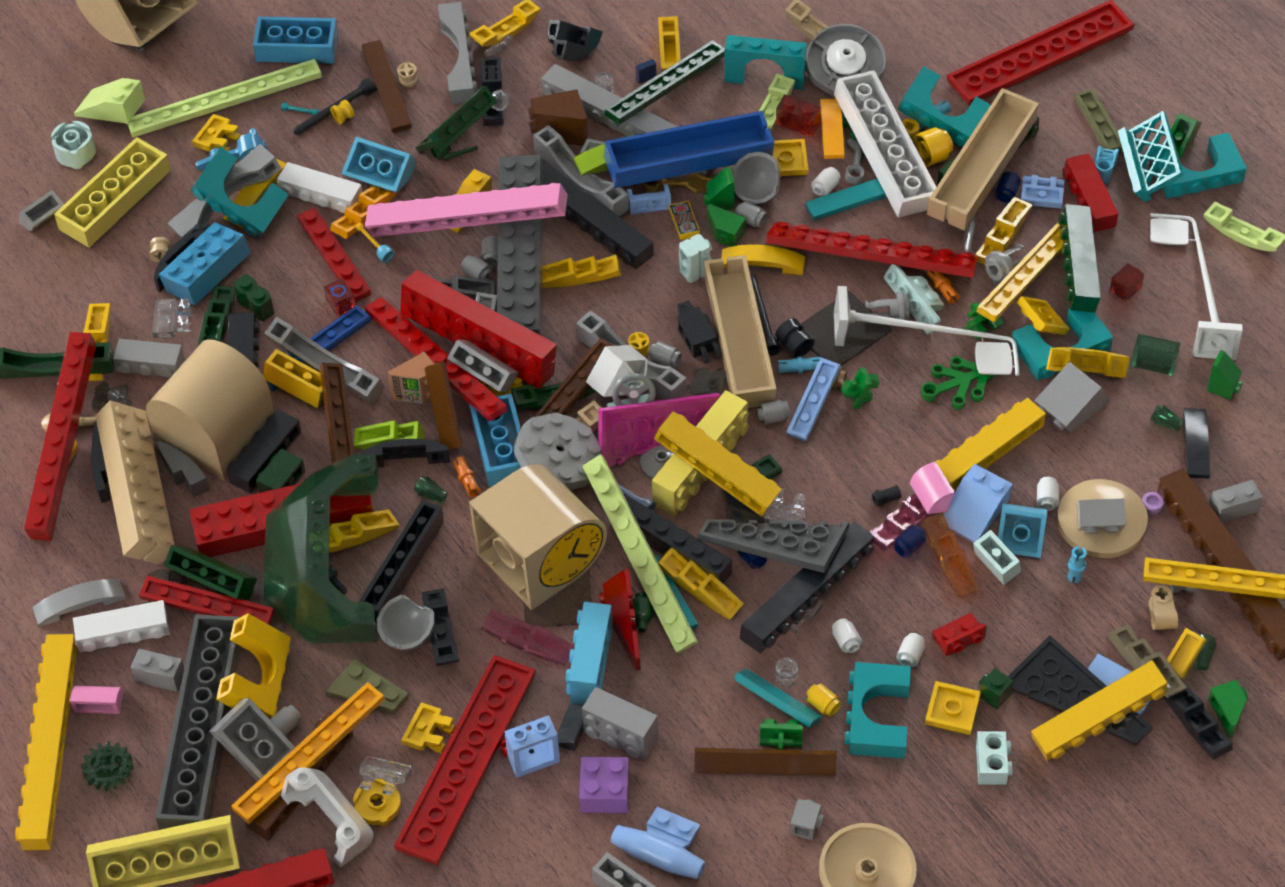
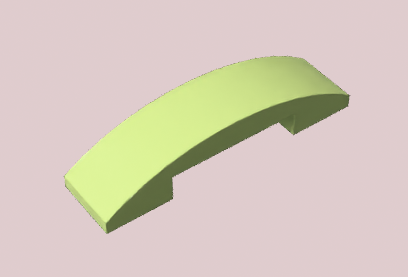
(779, 86)
(1241, 231)

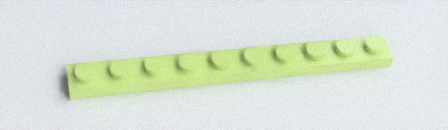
(224, 98)
(640, 554)

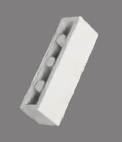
(318, 187)
(121, 626)

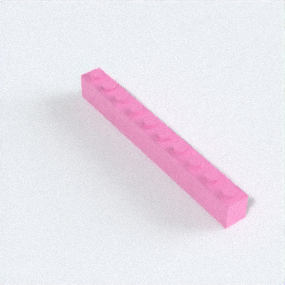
(466, 210)

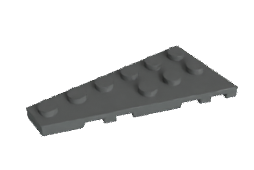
(782, 541)

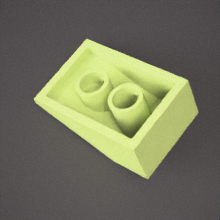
(113, 101)

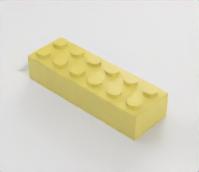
(112, 192)
(678, 479)
(165, 855)

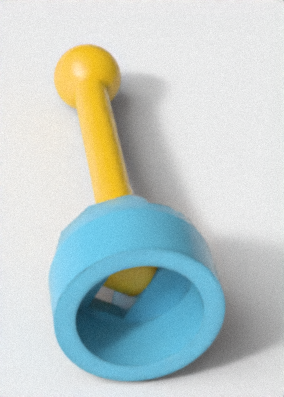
(384, 252)

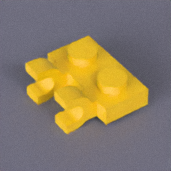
(212, 132)
(422, 727)

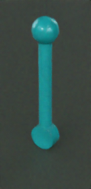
(285, 106)

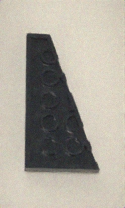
(1061, 681)

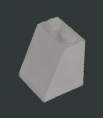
(1071, 398)

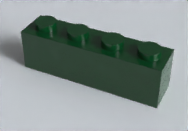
(210, 572)

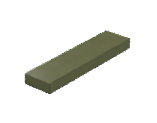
(1098, 120)

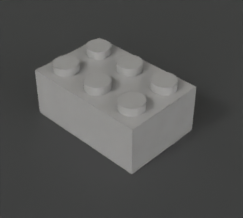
(620, 723)
(252, 738)

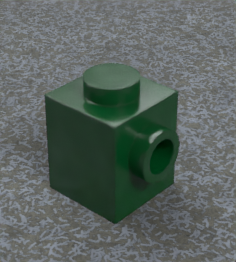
(995, 688)

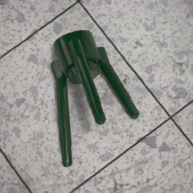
(445, 153)

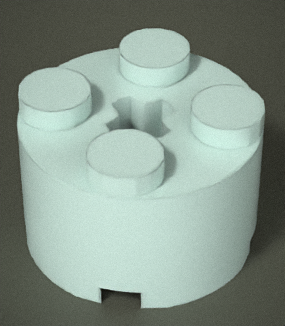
(73, 144)

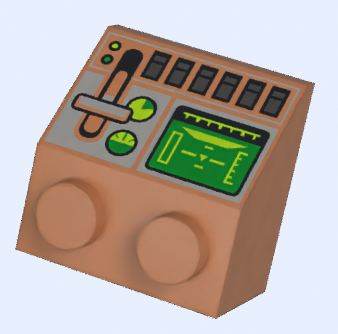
(409, 380)

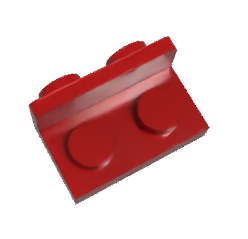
(959, 634)

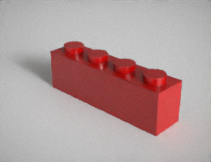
(1090, 191)

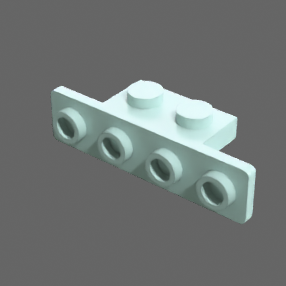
(921, 297)

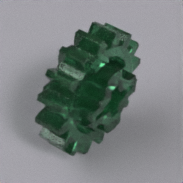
(106, 770)

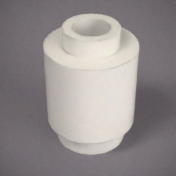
(825, 181)
(1048, 493)
(846, 636)
(911, 650)

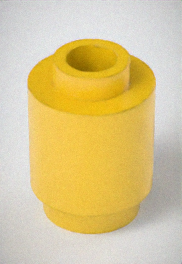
(823, 699)

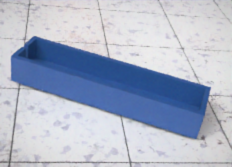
(686, 149)

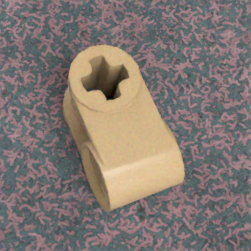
(1162, 609)

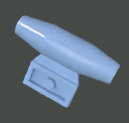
(663, 843)

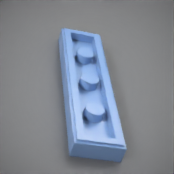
(813, 399)

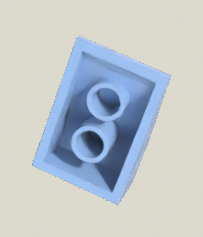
(977, 503)

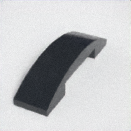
(174, 252)
(409, 448)
(442, 635)

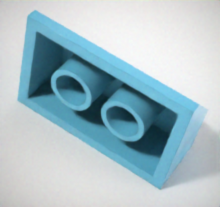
(379, 165)

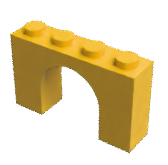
(271, 650)

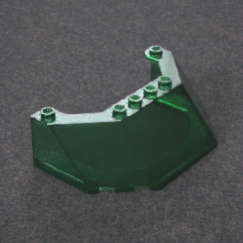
(299, 556)

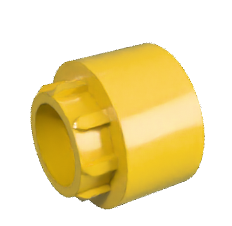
(933, 146)

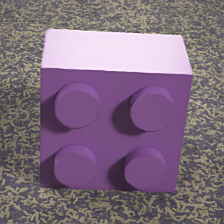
(604, 784)

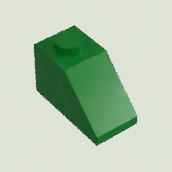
(1184, 132)
(720, 190)
(725, 225)
(1224, 377)
(1228, 703)

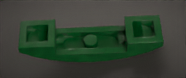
(529, 398)

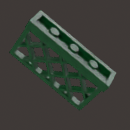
(459, 121)

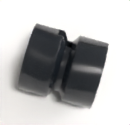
(796, 339)

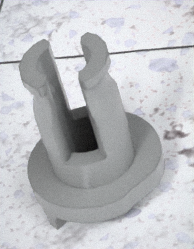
(1000, 264)
(897, 307)

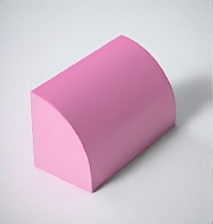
(932, 488)
(96, 699)

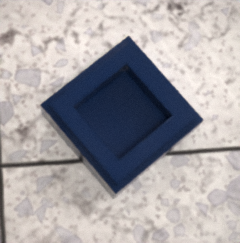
(645, 71)

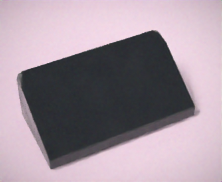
(571, 727)

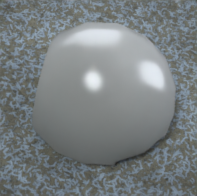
(756, 177)
(405, 623)

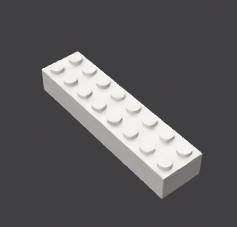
(885, 142)

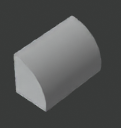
(40, 211)

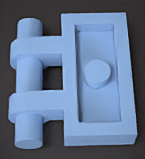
(1043, 191)

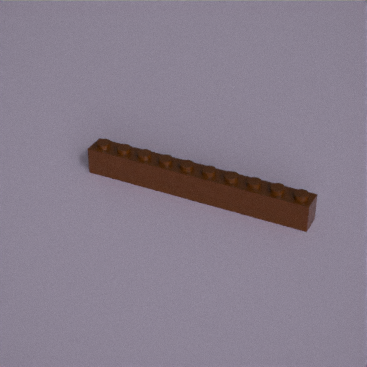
(1222, 550)

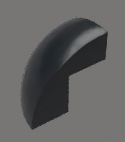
(572, 41)

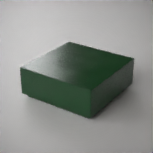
(768, 467)

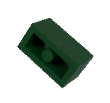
(281, 472)

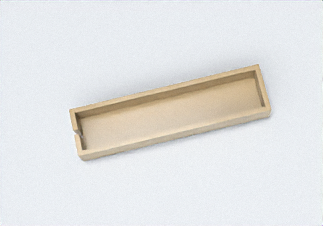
(982, 159)
(740, 330)
(134, 482)

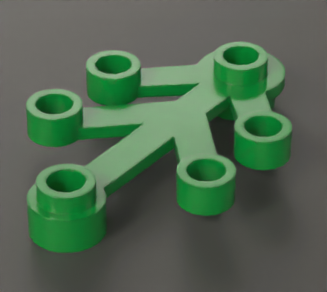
(959, 379)

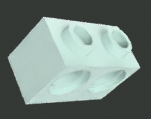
(993, 758)

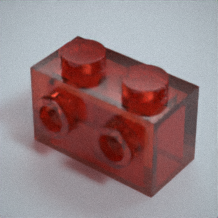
(798, 115)

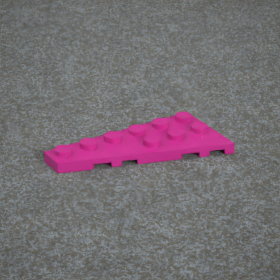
(632, 427)

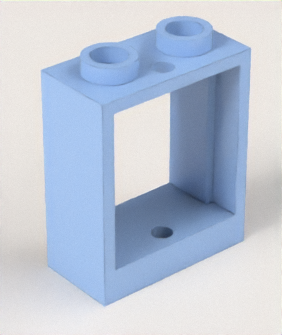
(540, 741)

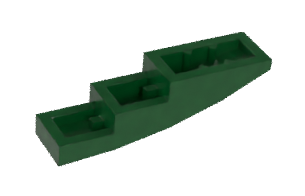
(216, 318)

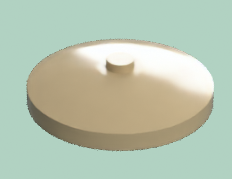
(1103, 543)
(867, 858)

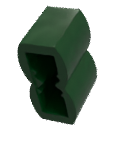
(254, 297)

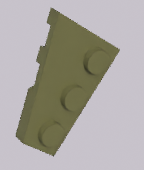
(356, 676)

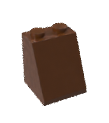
(562, 113)

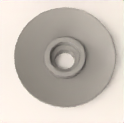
(651, 462)

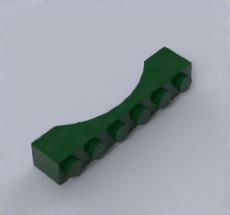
(23, 364)

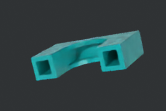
(742, 50)
(919, 106)
(1227, 169)
(252, 218)
(1035, 352)
(866, 736)

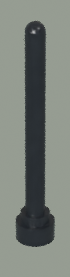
(366, 87)
(773, 344)

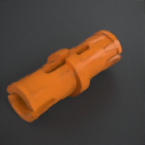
(943, 285)
(466, 476)

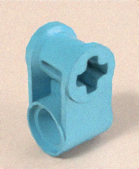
(1105, 163)

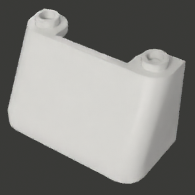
(352, 831)

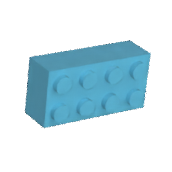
(590, 651)

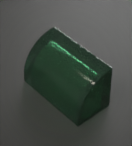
(1155, 354)

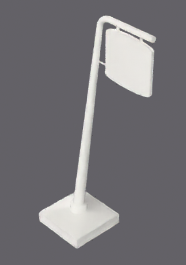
(1212, 335)
(989, 356)

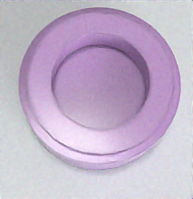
(1153, 503)

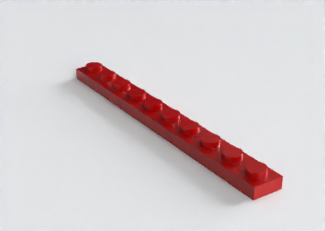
(417, 342)

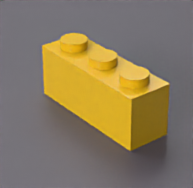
(294, 377)

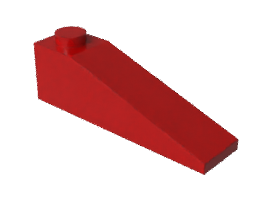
(618, 594)

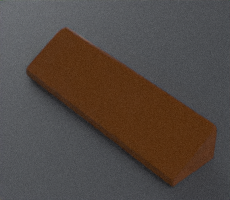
(443, 405)

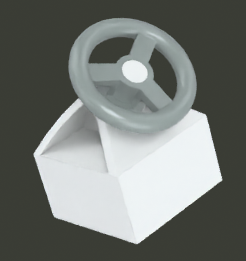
(620, 373)

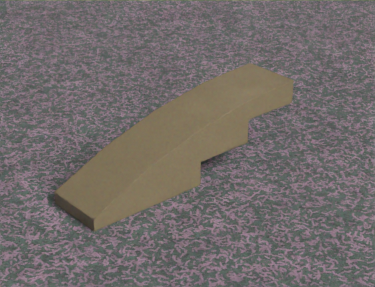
(1139, 652)

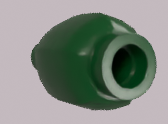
(643, 611)

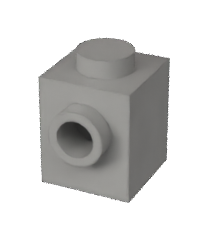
(806, 819)

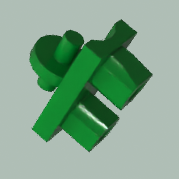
(977, 323)
(860, 387)
(781, 734)

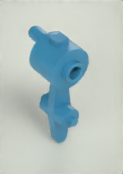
(244, 146)

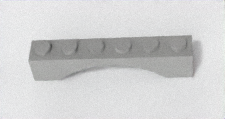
(460, 78)
(558, 155)
(252, 169)
(306, 350)
(667, 381)

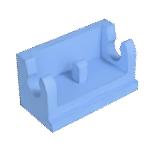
(649, 201)

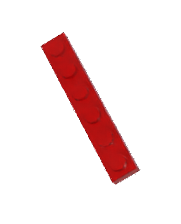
(333, 253)
(201, 601)

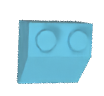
(1022, 529)

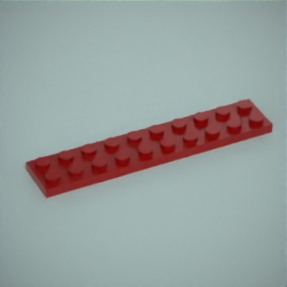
(1040, 52)
(873, 250)
(465, 760)

